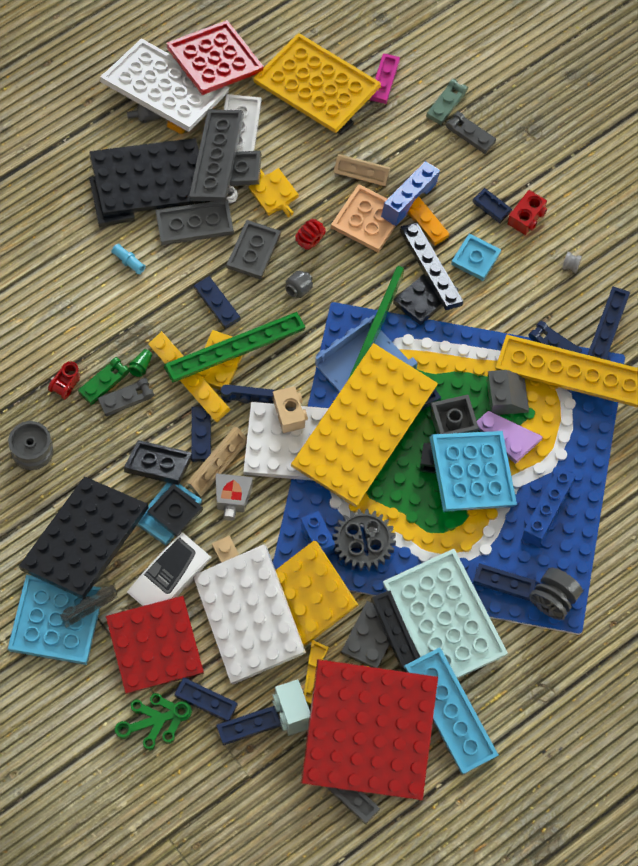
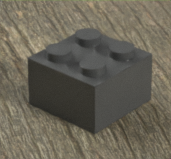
(454, 416)

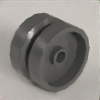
(30, 445)

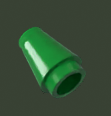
(139, 364)

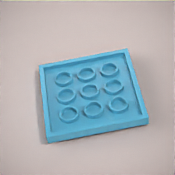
(473, 471)
(40, 628)

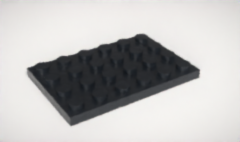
(145, 176)
(83, 537)

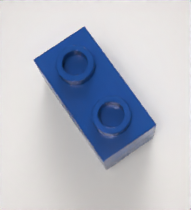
(316, 530)

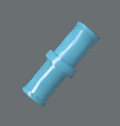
(128, 259)

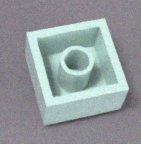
(292, 707)

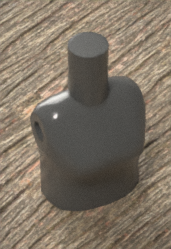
(144, 114)

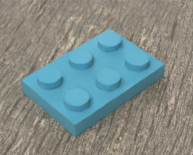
(155, 529)

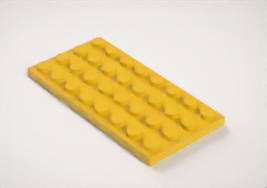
(364, 425)

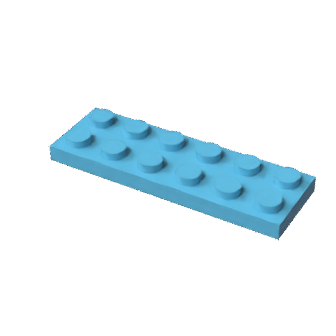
(454, 714)

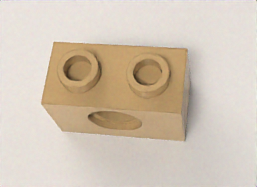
(289, 420)

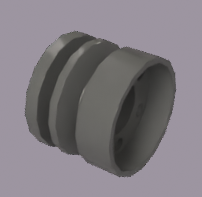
(556, 593)

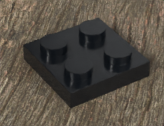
(175, 510)

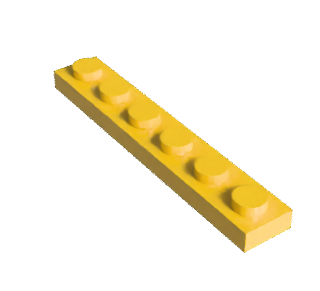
(195, 383)

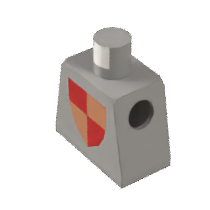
(232, 494)

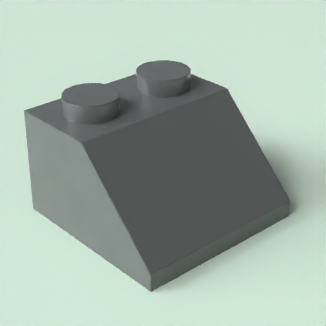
(506, 392)

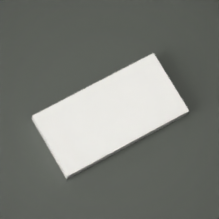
(251, 108)

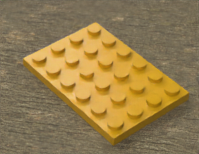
(317, 82)

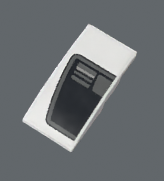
(170, 572)

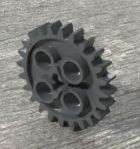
(382, 537)

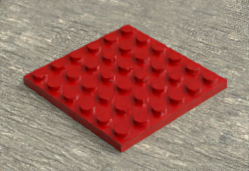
(369, 729)

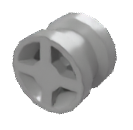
(572, 262)

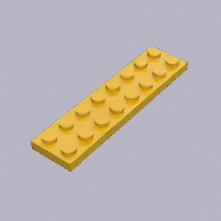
(570, 370)

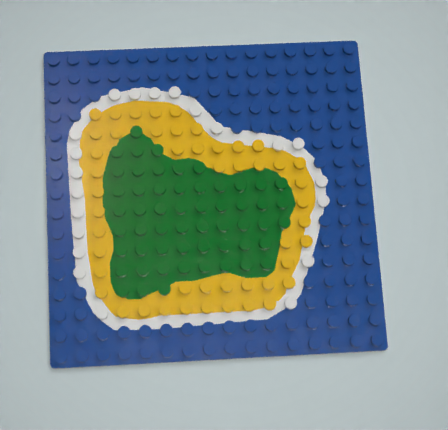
(575, 438)

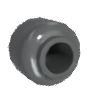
(299, 284)

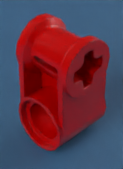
(63, 383)

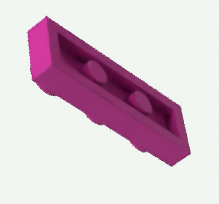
(385, 74)

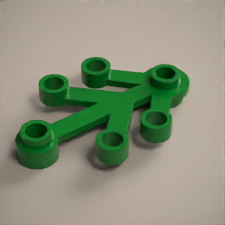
(156, 719)

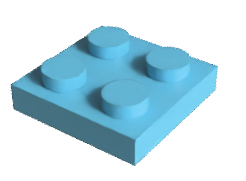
(476, 257)

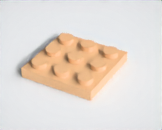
(362, 219)

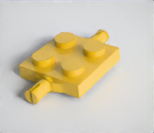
(274, 192)

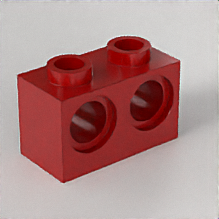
(524, 211)

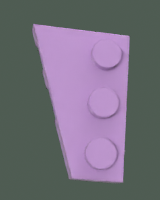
(517, 438)

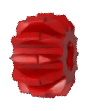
(310, 234)

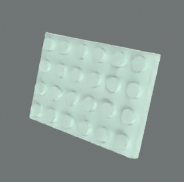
(446, 613)

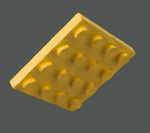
(314, 592)

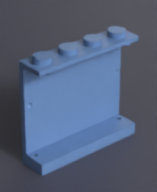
(341, 356)

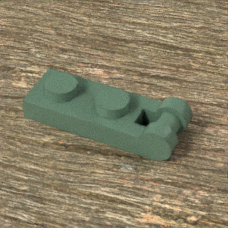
(446, 102)

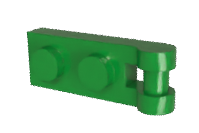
(103, 381)

